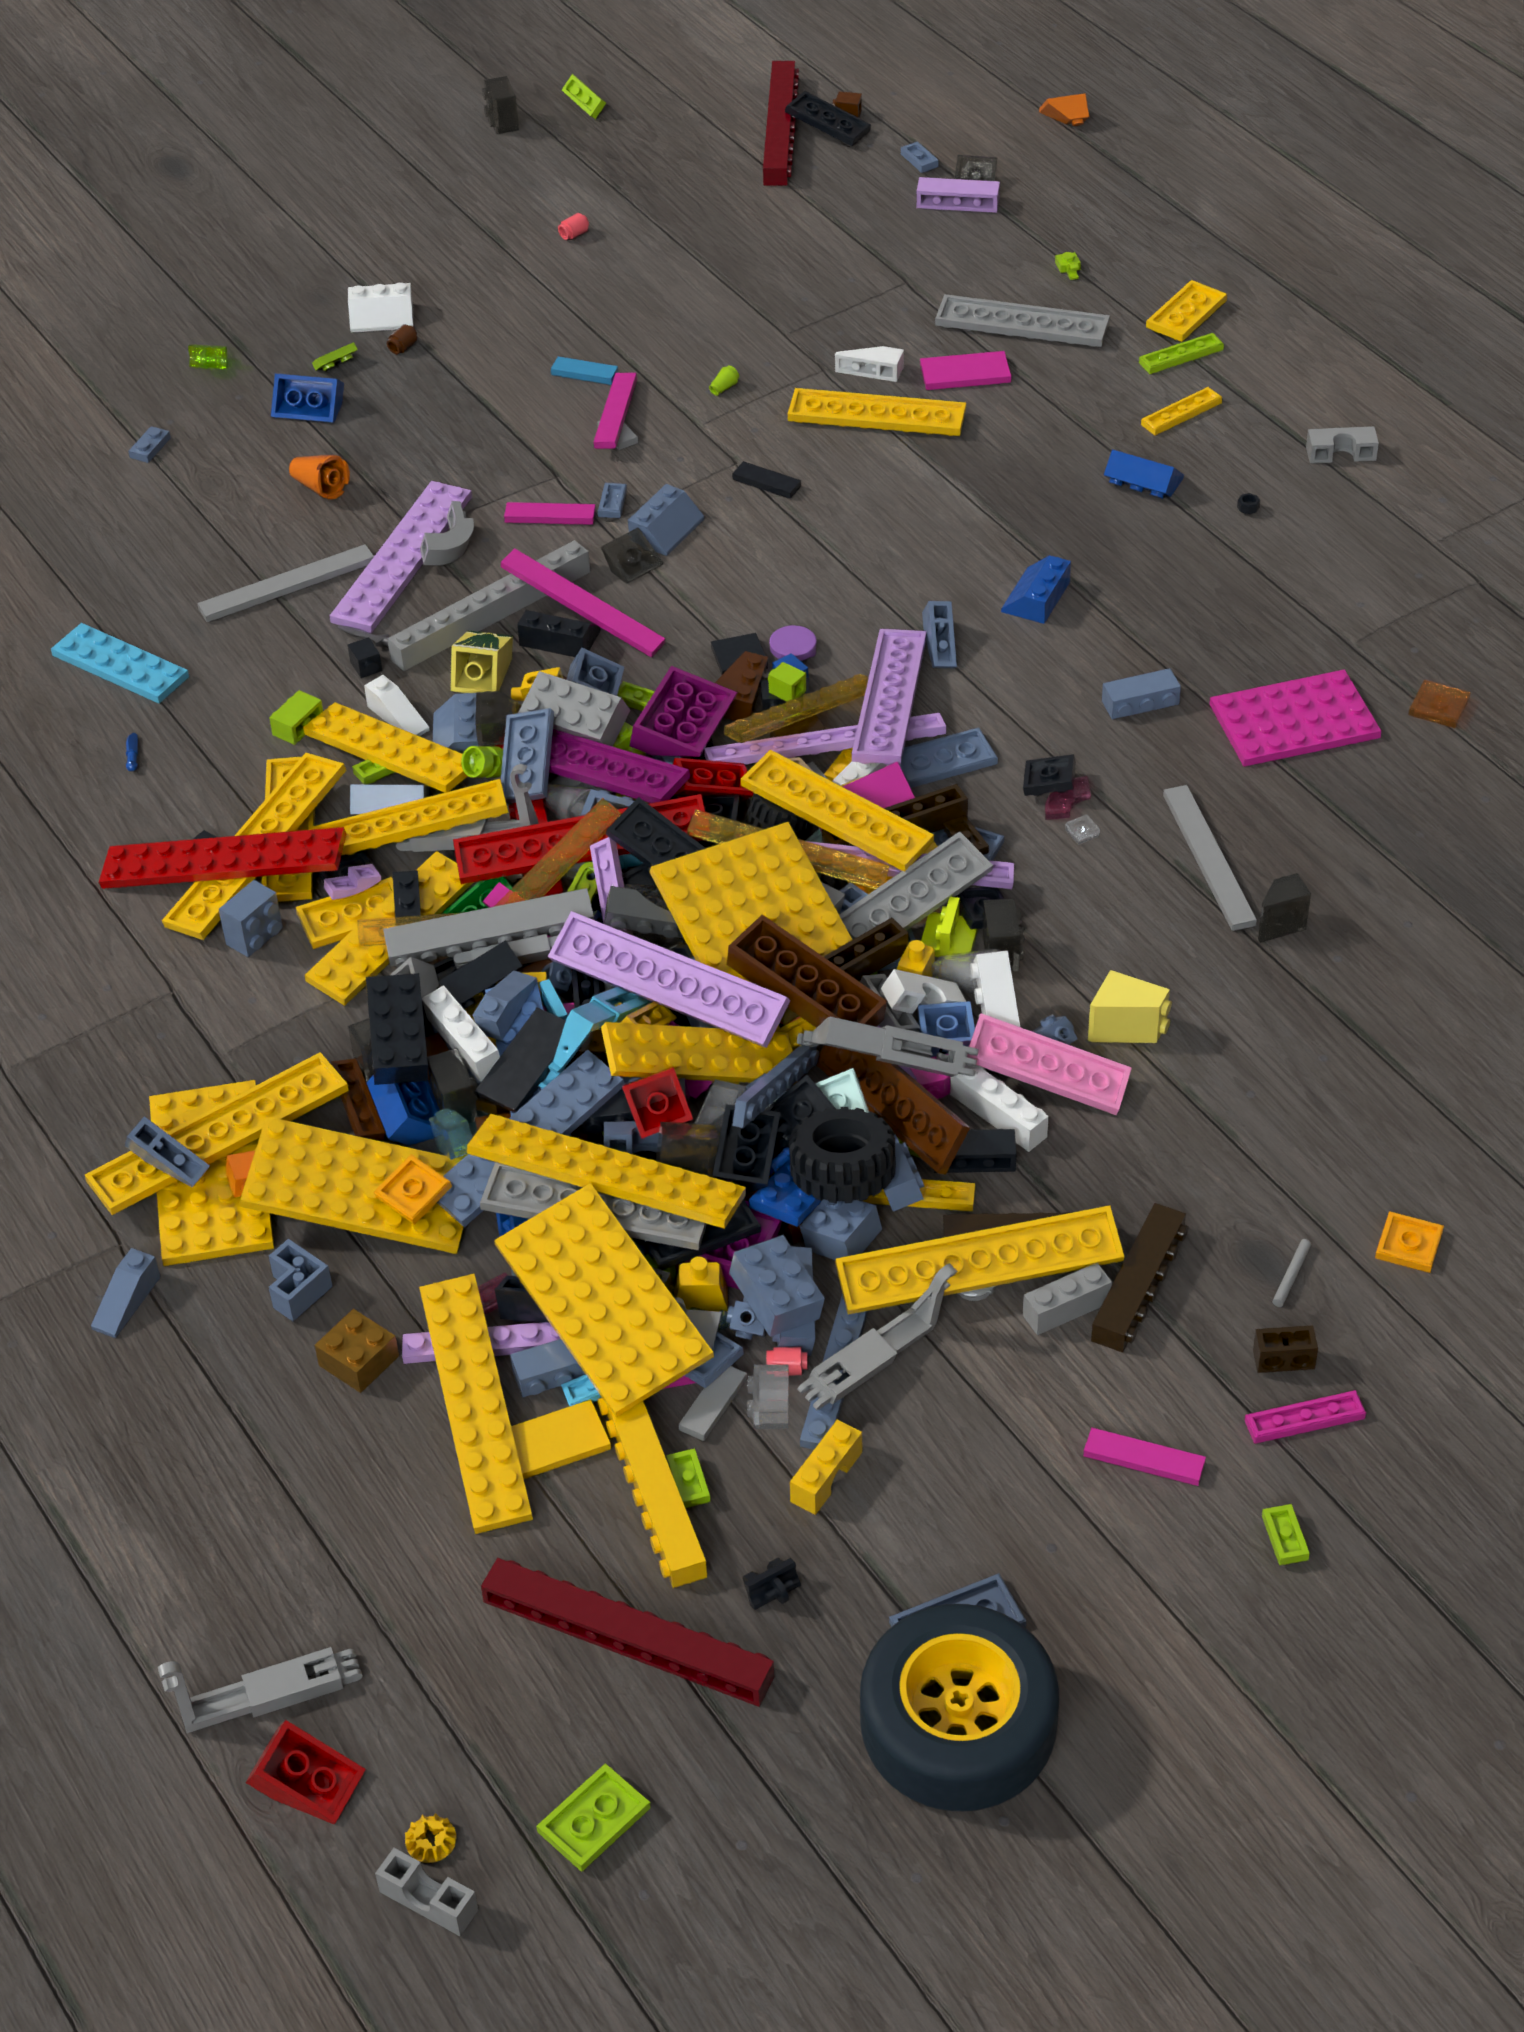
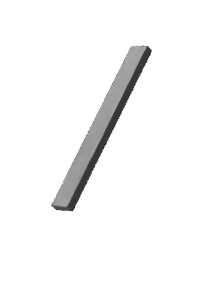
(285, 583)
(1209, 858)

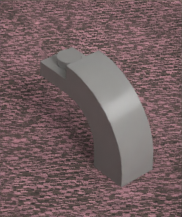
(451, 545)

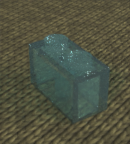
(451, 1133)

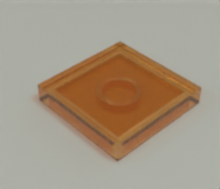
(1439, 703)

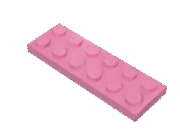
(1049, 1064)

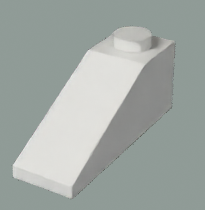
(874, 362)
(393, 706)

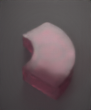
(1060, 804)

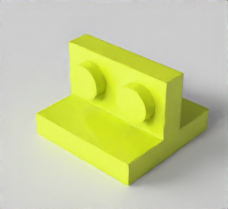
(948, 931)

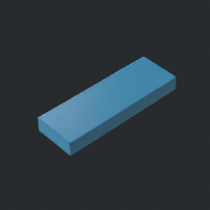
(584, 370)

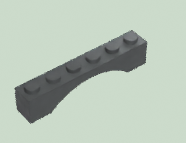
(632, 911)

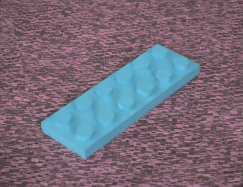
(120, 663)

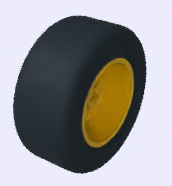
(971, 1768)

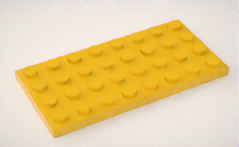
(333, 1181)
(206, 1218)
(604, 1299)

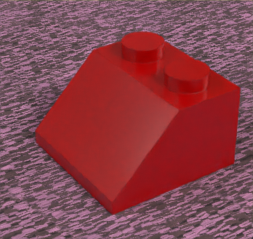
(656, 1100)

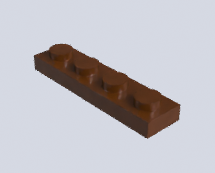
(359, 1102)

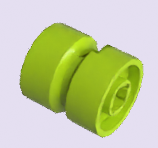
(482, 761)

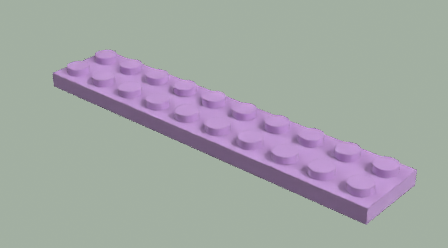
(397, 559)
(889, 697)
(669, 979)

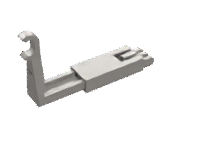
(443, 839)
(526, 950)
(893, 1046)
(877, 1348)
(262, 1689)

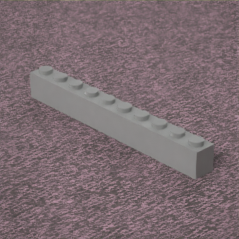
(481, 609)

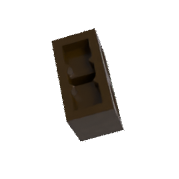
(1285, 1349)

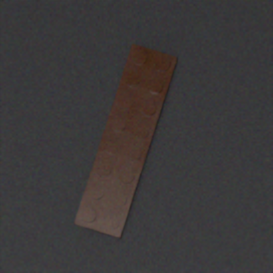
(904, 1104)

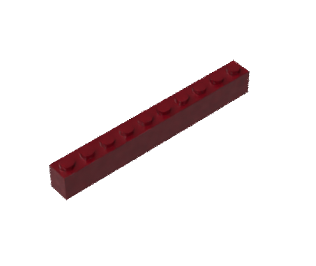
(780, 125)
(628, 1631)

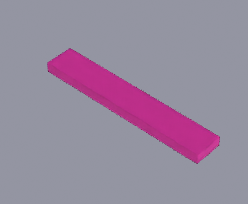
(615, 411)

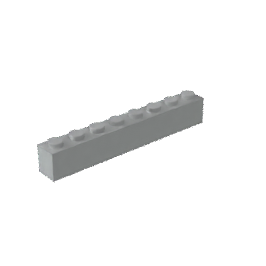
(484, 927)

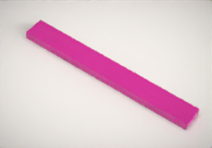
(582, 602)

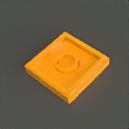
(412, 1189)
(1409, 1242)

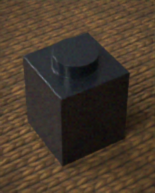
(364, 657)

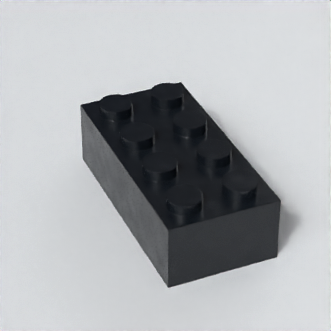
(397, 1029)

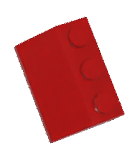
(713, 778)

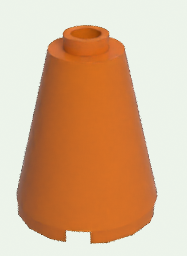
(321, 474)

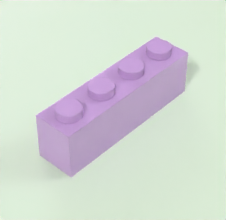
(958, 194)

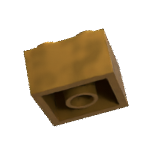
(357, 1350)

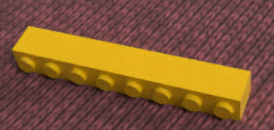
(657, 1495)

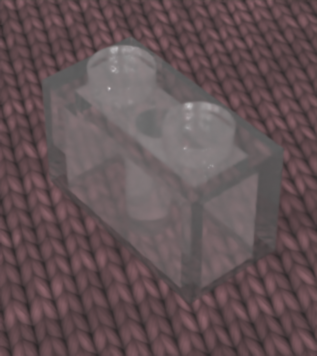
(770, 1397)

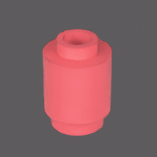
(573, 226)
(789, 1356)

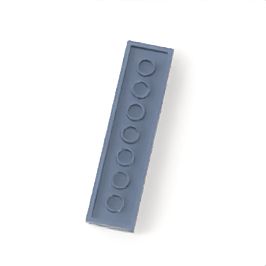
(557, 1107)

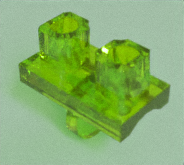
(208, 356)

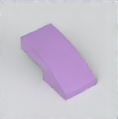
(358, 880)

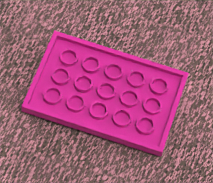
(1294, 717)

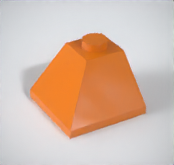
(1067, 109)

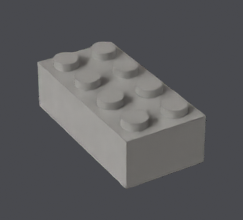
(578, 708)

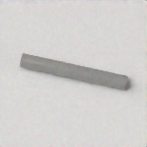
(1291, 1273)

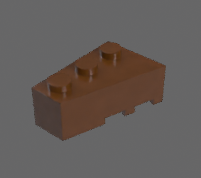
(744, 678)

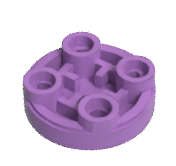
(793, 640)

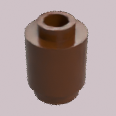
(402, 339)

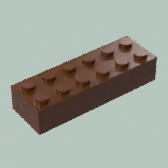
(811, 982)

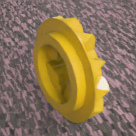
(420, 1847)

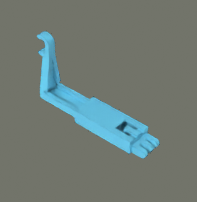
(589, 1018)

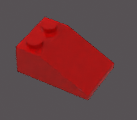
(305, 1773)

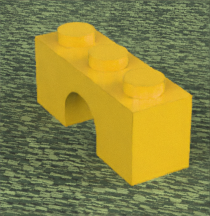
(814, 1479)

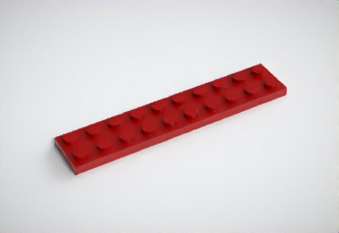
(521, 848)
(223, 858)

